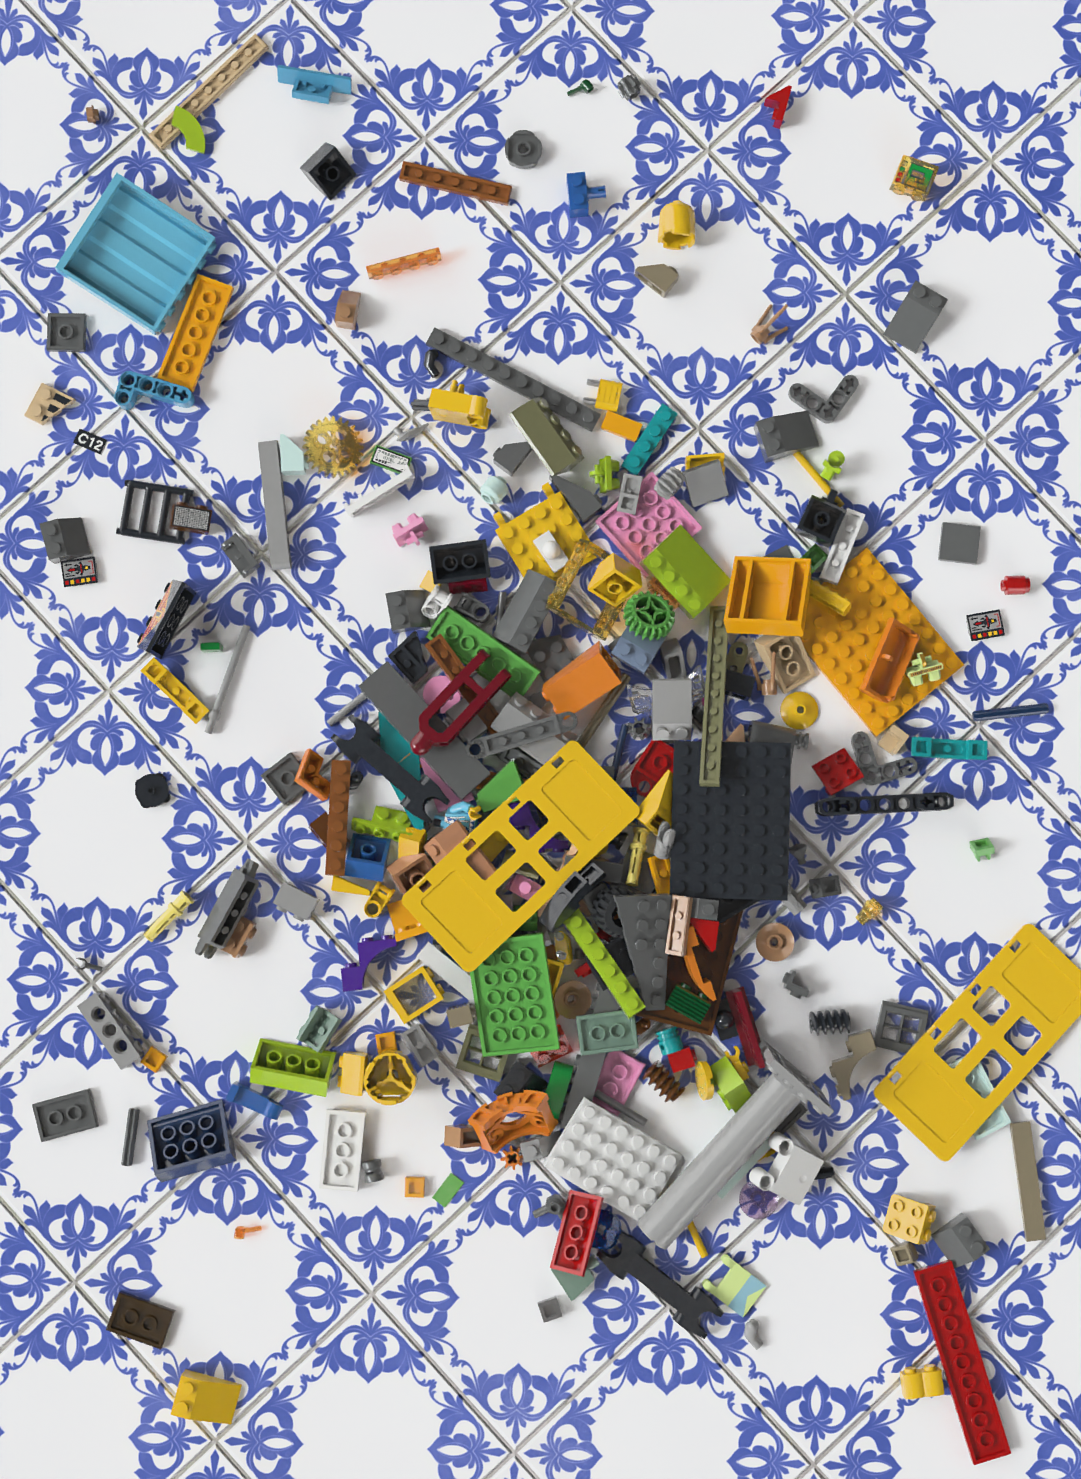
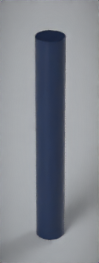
(619, 749)

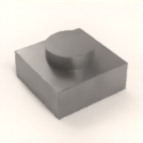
(549, 1309)

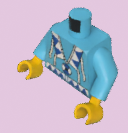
(464, 811)

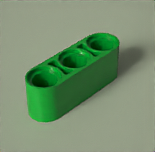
(558, 1086)

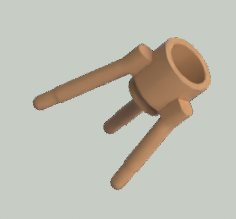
(760, 333)
(769, 686)

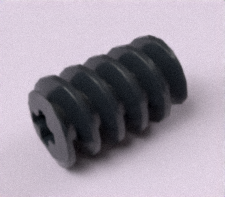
(828, 1021)

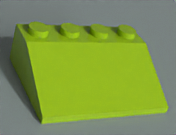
(685, 571)

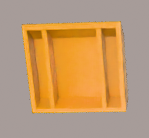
(768, 596)

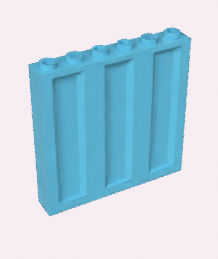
(136, 254)

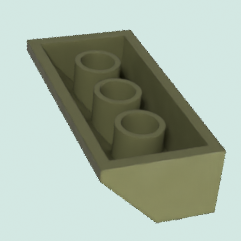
(547, 436)

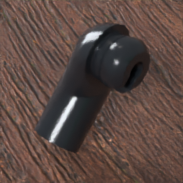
(429, 361)
(355, 780)

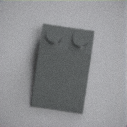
(915, 316)
(785, 435)

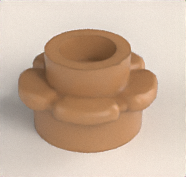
(92, 114)

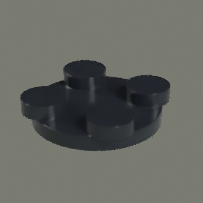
(152, 790)

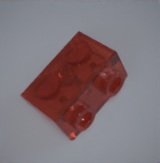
(544, 1057)

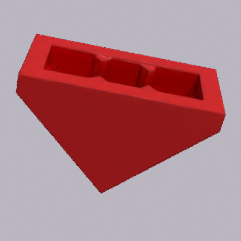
(706, 931)

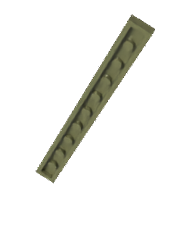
(714, 699)

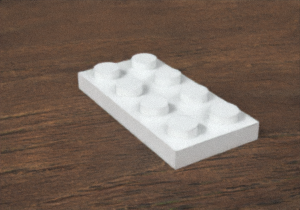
(342, 1150)

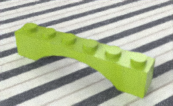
(604, 964)

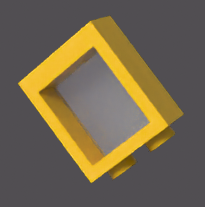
(416, 992)

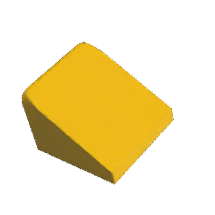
(427, 583)

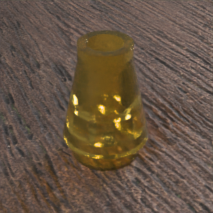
(869, 911)

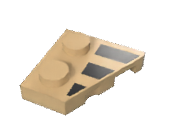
(46, 404)

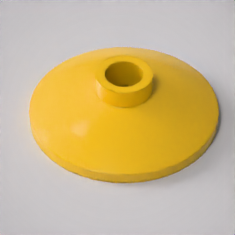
(789, 710)

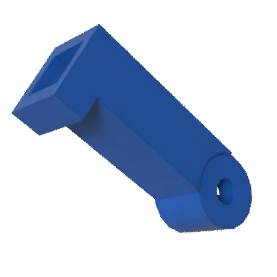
(254, 1100)

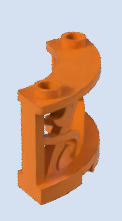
(489, 1118)

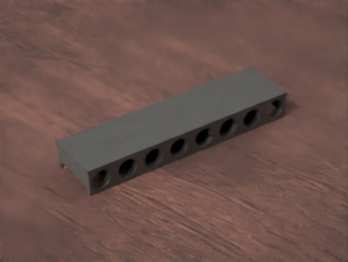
(402, 708)

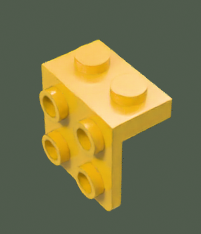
(909, 1219)

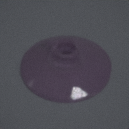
(754, 1209)

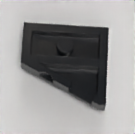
(410, 658)

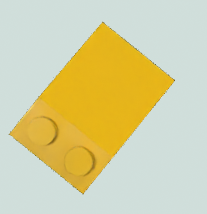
(205, 1398)

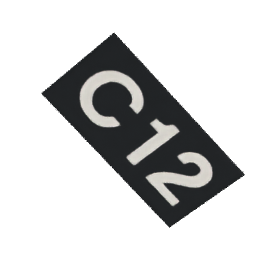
(90, 441)

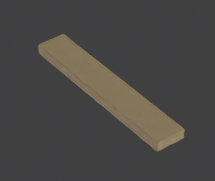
(1027, 1181)

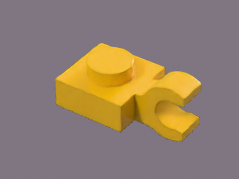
(741, 1067)

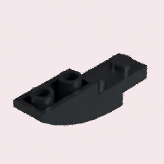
(566, 898)

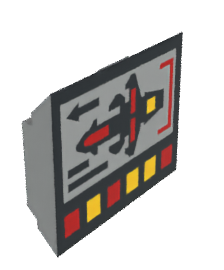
(79, 571)
(985, 625)

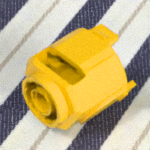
(379, 1084)

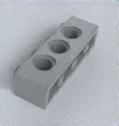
(100, 1026)

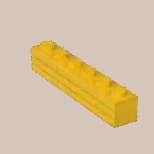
(830, 599)

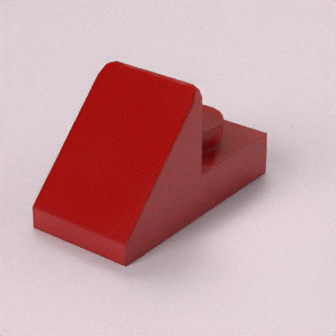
(778, 102)

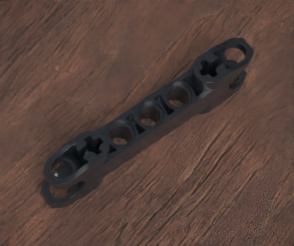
(364, 746)
(912, 800)
(688, 1305)

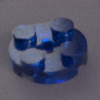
(611, 1233)

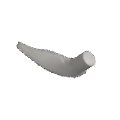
(411, 433)

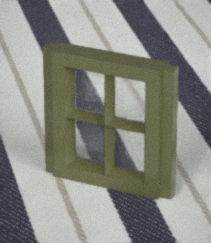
(472, 1060)

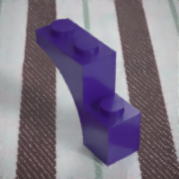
(524, 818)
(354, 975)

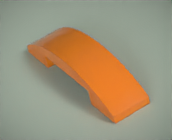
(703, 984)

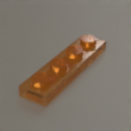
(397, 265)

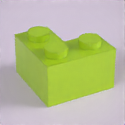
(731, 1086)

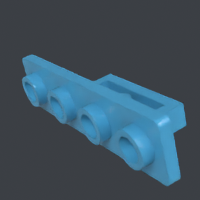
(313, 85)

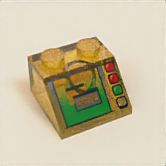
(913, 178)

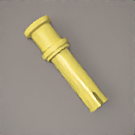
(638, 846)
(174, 909)

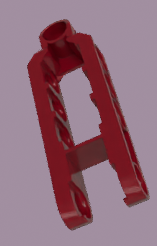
(428, 737)

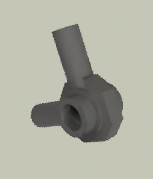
(554, 1204)

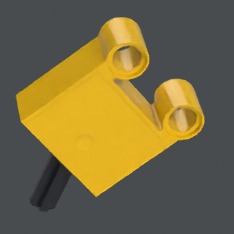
(455, 407)

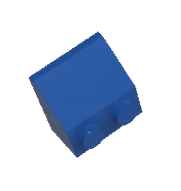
(367, 857)

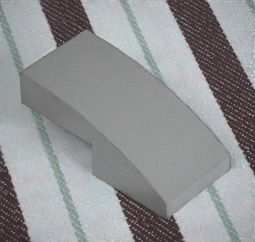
(629, 493)

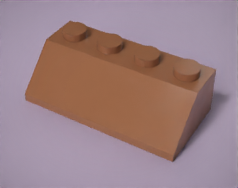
(448, 839)

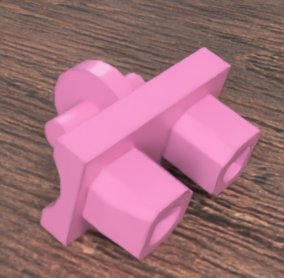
(411, 532)

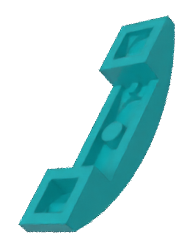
(949, 748)

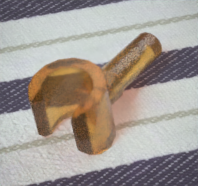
(241, 1230)

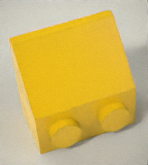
(615, 580)
(353, 1072)

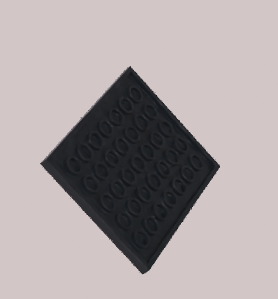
(733, 835)

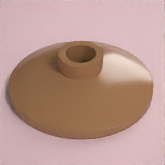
(784, 944)
(580, 1003)

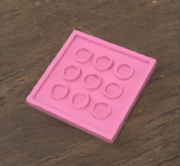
(650, 525)

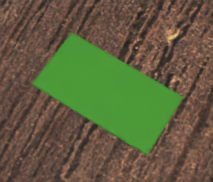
(448, 1190)

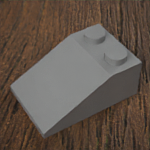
(671, 709)

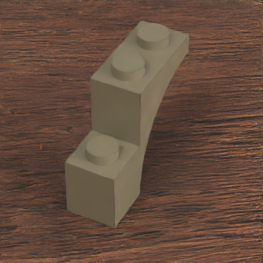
(860, 1045)

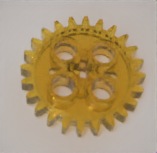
(316, 450)

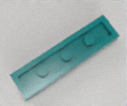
(649, 440)

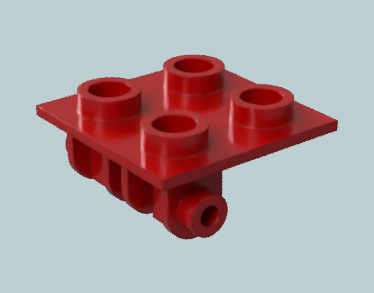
(837, 771)

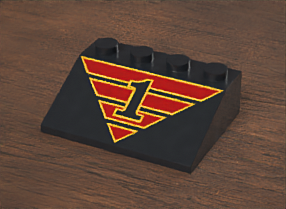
(166, 618)

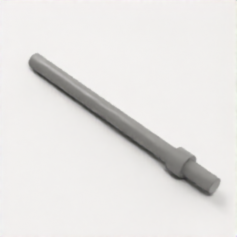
(214, 714)

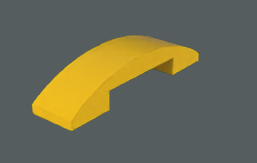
(175, 690)

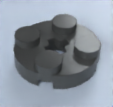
(530, 157)

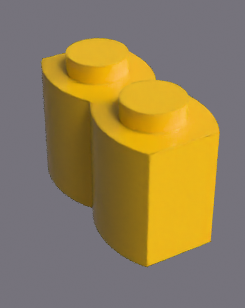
(921, 1382)

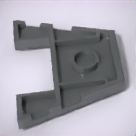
(549, 656)

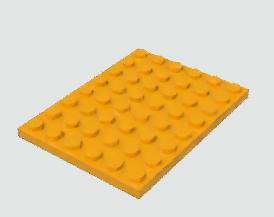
(846, 644)

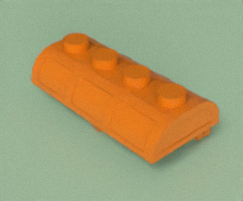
(889, 661)

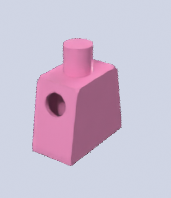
(522, 886)

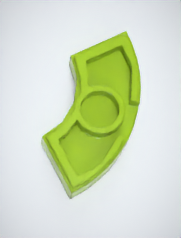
(190, 128)

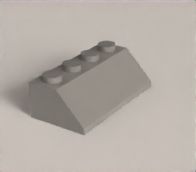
(522, 711)

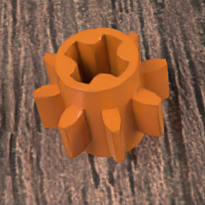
(511, 1151)

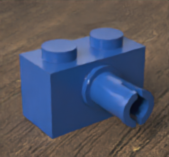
(580, 193)

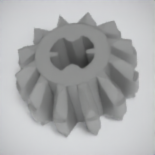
(669, 483)

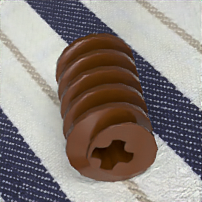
(663, 1082)

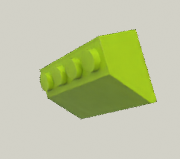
(292, 1067)

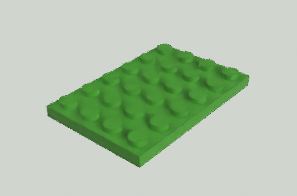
(515, 998)

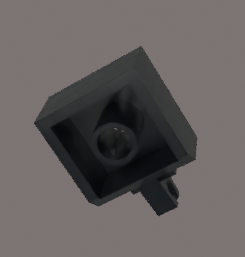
(828, 511)

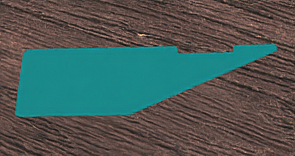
(398, 748)

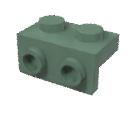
(318, 1028)

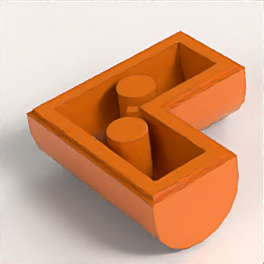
(309, 776)

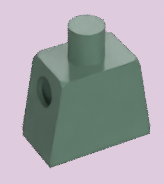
(575, 1284)

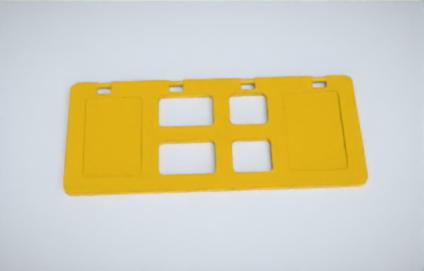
(464, 909)
(934, 1097)

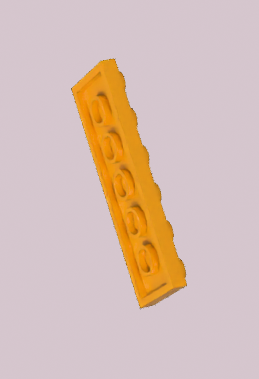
(195, 332)

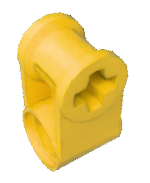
(379, 899)

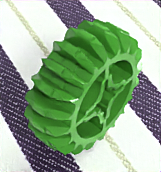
(643, 619)

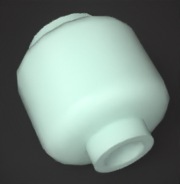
(494, 490)

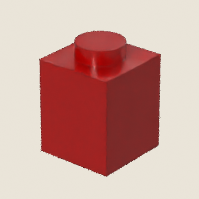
(682, 1059)

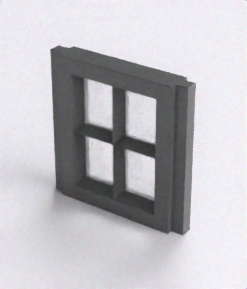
(899, 1026)

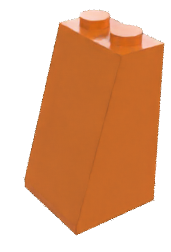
(582, 681)

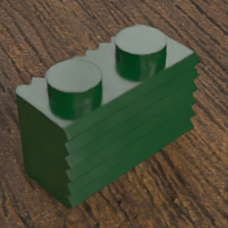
(688, 1003)

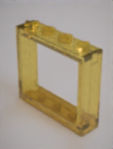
(609, 613)

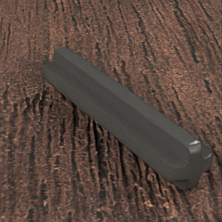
(130, 1137)

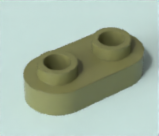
(735, 659)

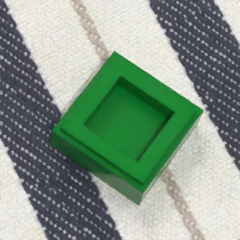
(211, 647)

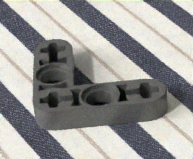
(822, 404)
(873, 767)

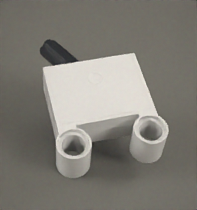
(791, 1170)

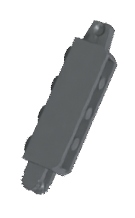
(228, 909)

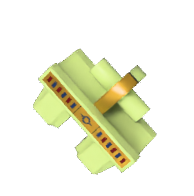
(922, 666)

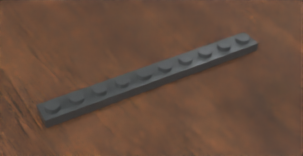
(512, 378)

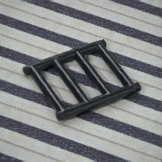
(149, 488)

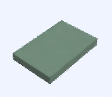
(606, 1032)

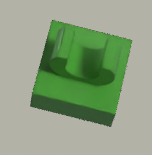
(982, 847)

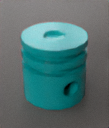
(669, 1040)

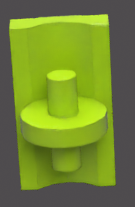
(832, 465)
(603, 474)

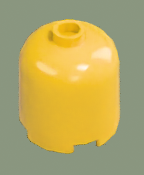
(676, 225)

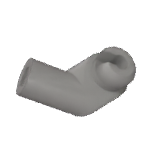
(750, 1333)

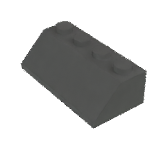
(525, 612)

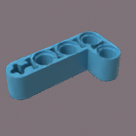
(155, 392)

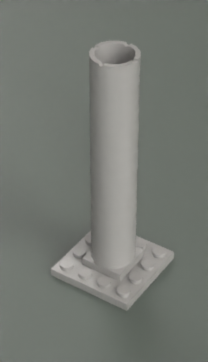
(731, 1147)

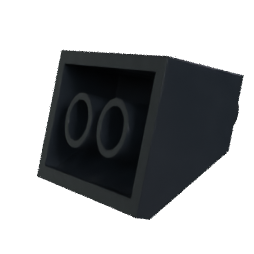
(459, 561)

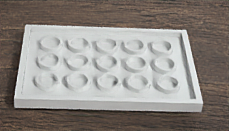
(612, 1159)

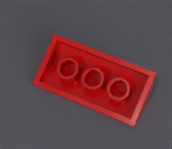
(576, 1233)

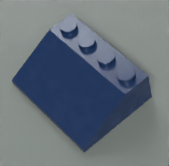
(190, 1141)

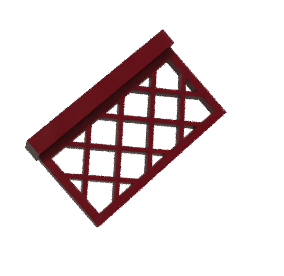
(745, 1026)

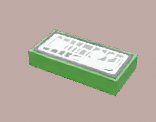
(390, 460)

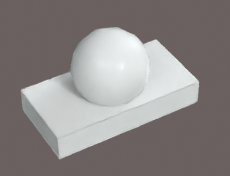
(551, 551)

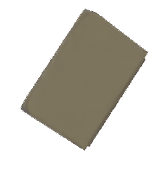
(904, 1253)

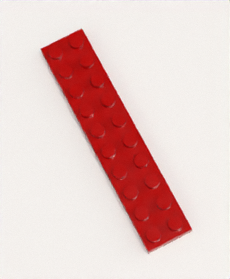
(962, 1362)

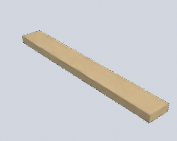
(212, 88)

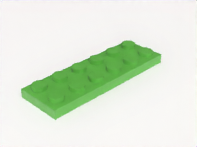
(469, 639)

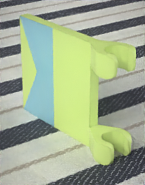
(737, 1288)

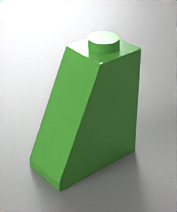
(500, 787)

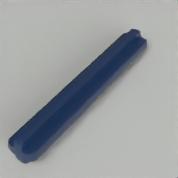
(1010, 712)

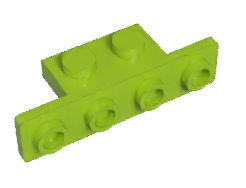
(384, 823)

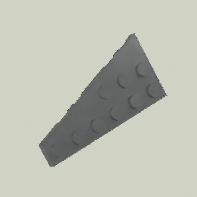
(645, 933)

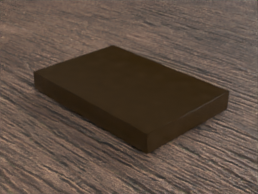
(140, 1320)

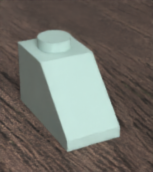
(292, 458)

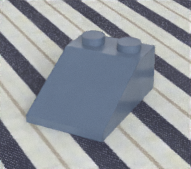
(635, 651)

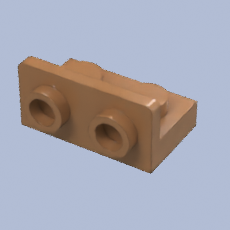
(237, 943)

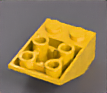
(657, 805)

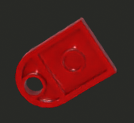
(652, 765)

